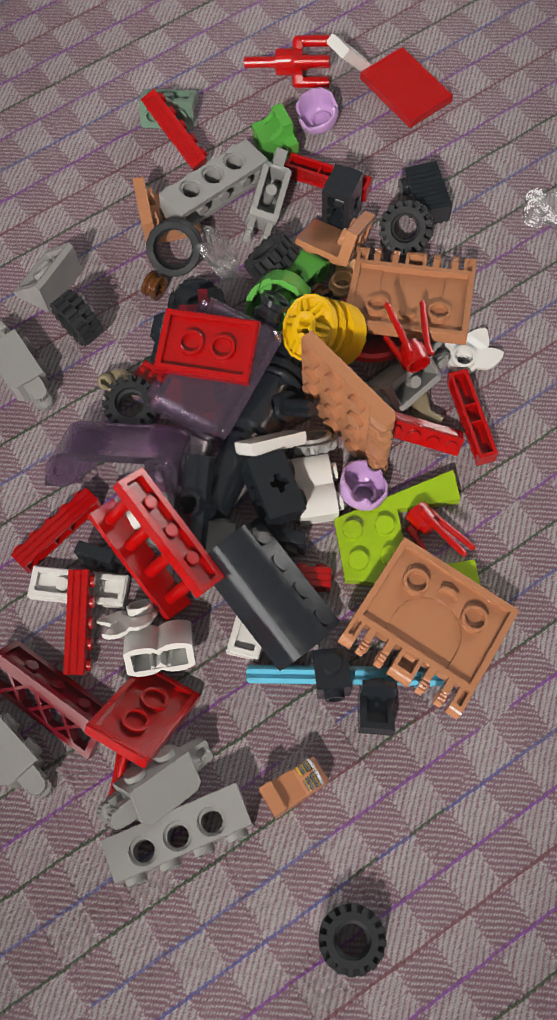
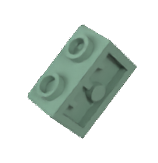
(182, 102)

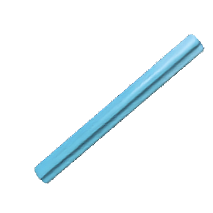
(305, 675)

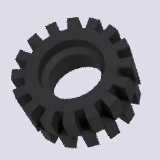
(389, 221)
(272, 254)
(76, 317)
(119, 393)
(376, 941)

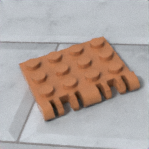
(444, 290)
(347, 404)
(434, 623)

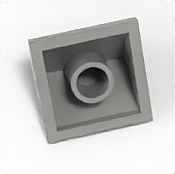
(50, 277)

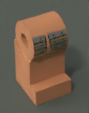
(293, 787)

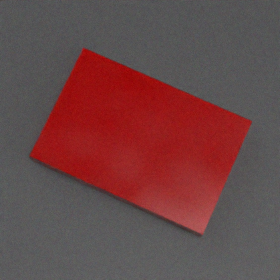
(406, 87)
(207, 346)
(142, 716)

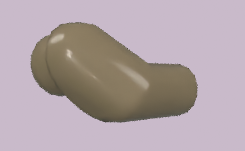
(108, 377)
(422, 410)

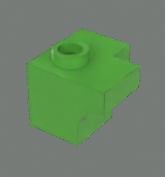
(275, 132)

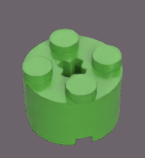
(280, 281)

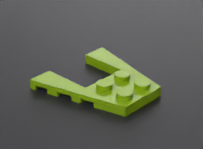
(371, 537)

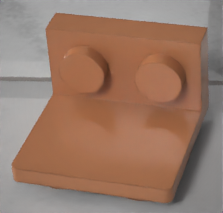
(150, 213)
(333, 243)

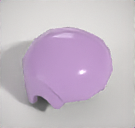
(317, 110)
(362, 486)

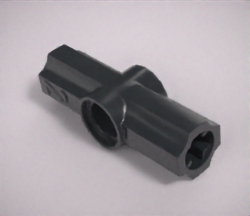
(197, 487)

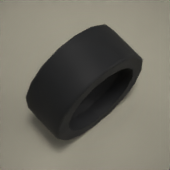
(155, 257)

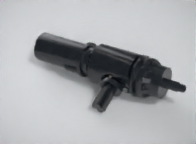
(268, 410)

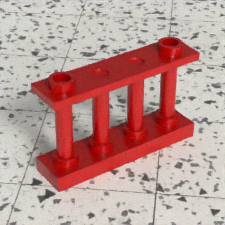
(169, 534)

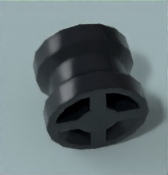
(271, 308)

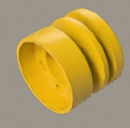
(333, 321)

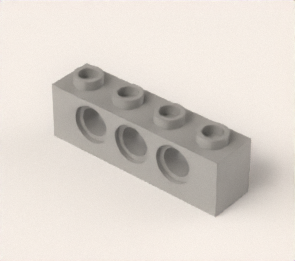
(213, 184)
(123, 847)

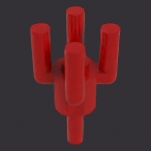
(294, 61)

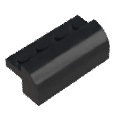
(271, 594)

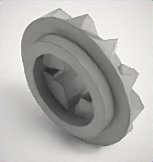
(317, 442)

